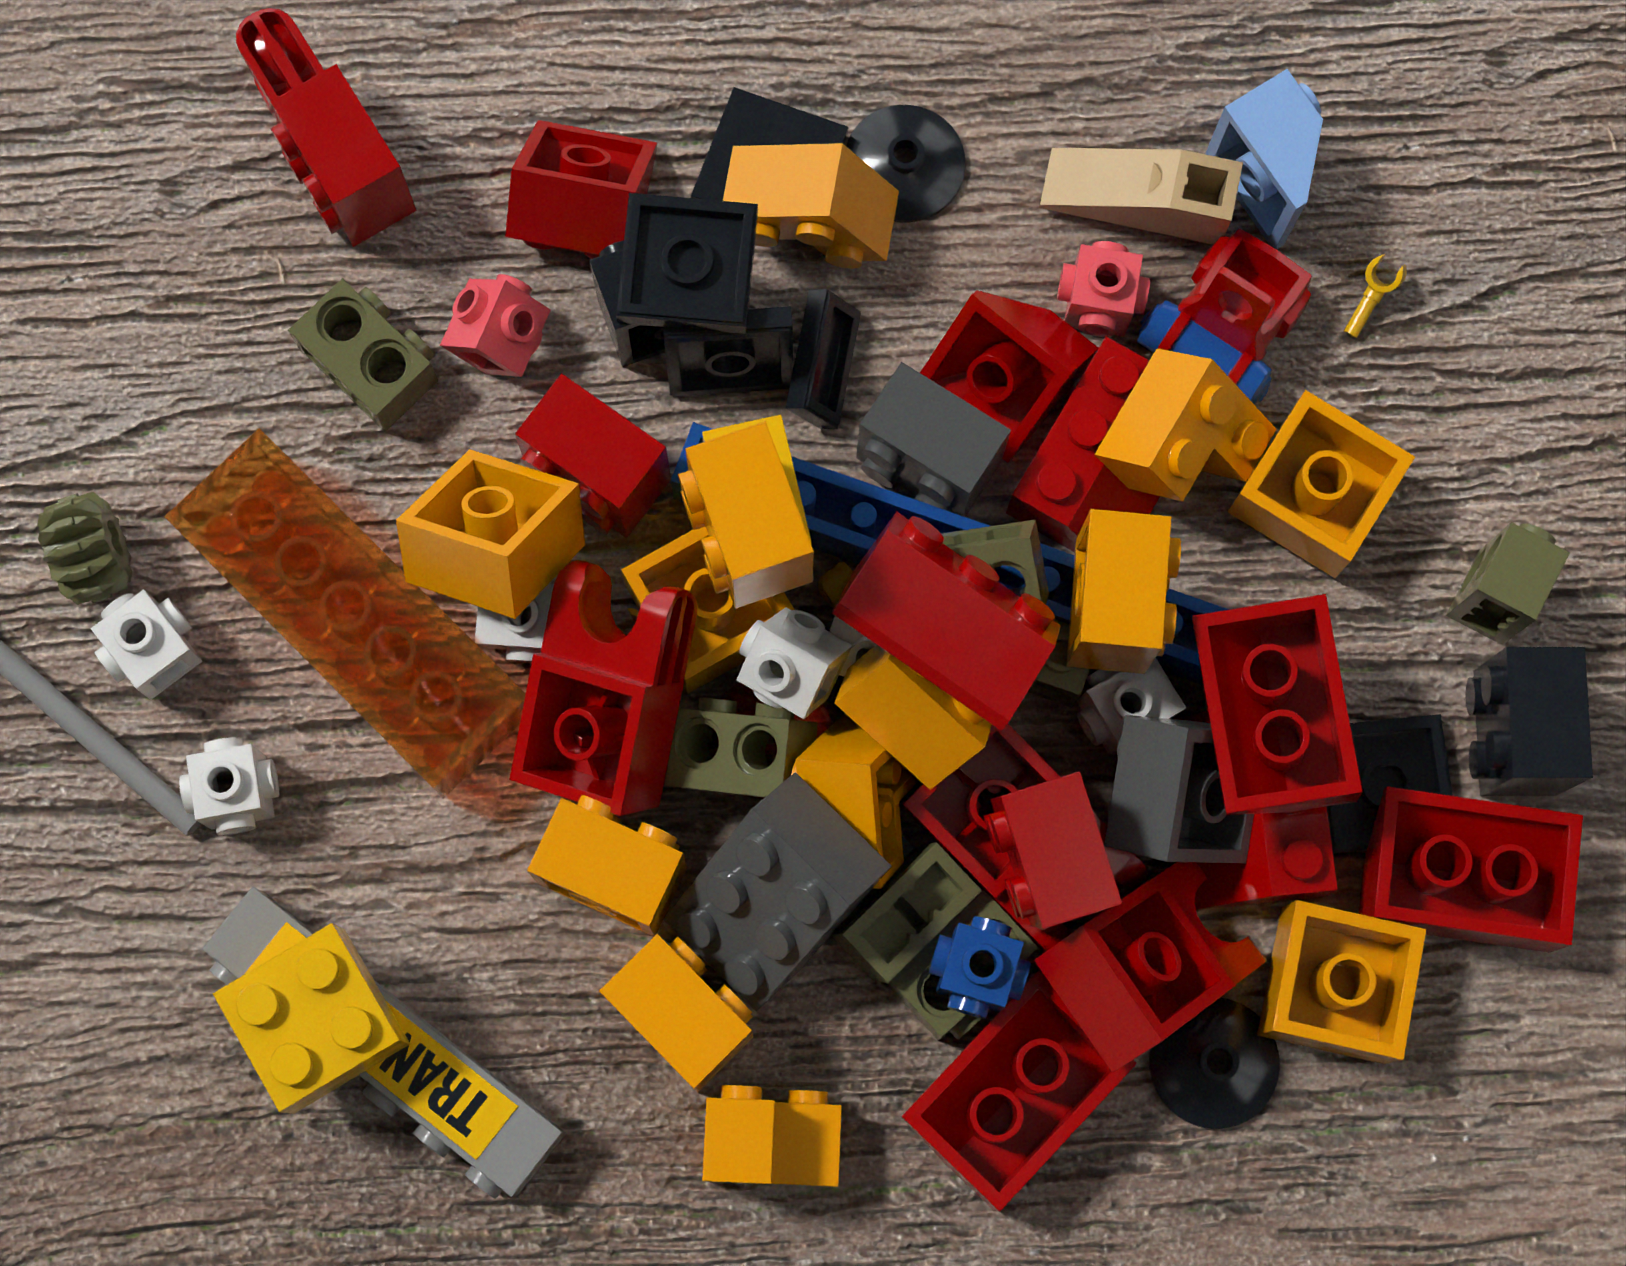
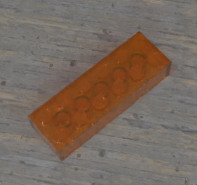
(350, 612)

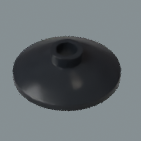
(928, 181)
(1198, 1094)

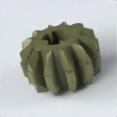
(84, 548)

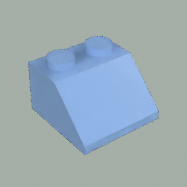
(1277, 140)

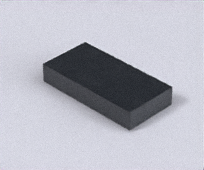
(823, 359)

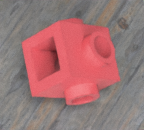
(1099, 308)
(496, 325)

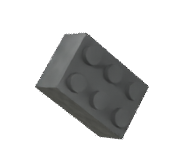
(776, 891)

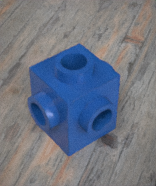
(967, 991)

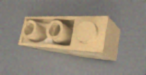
(1145, 189)

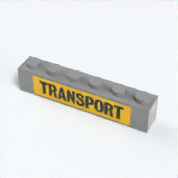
(430, 1079)

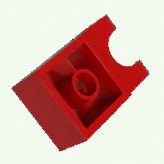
(324, 130)
(603, 700)
(952, 820)
(1145, 966)

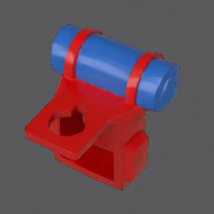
(1235, 310)

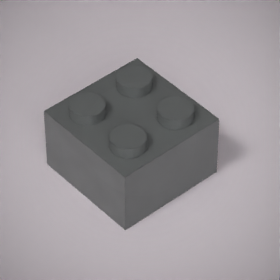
(930, 442)
(1171, 795)

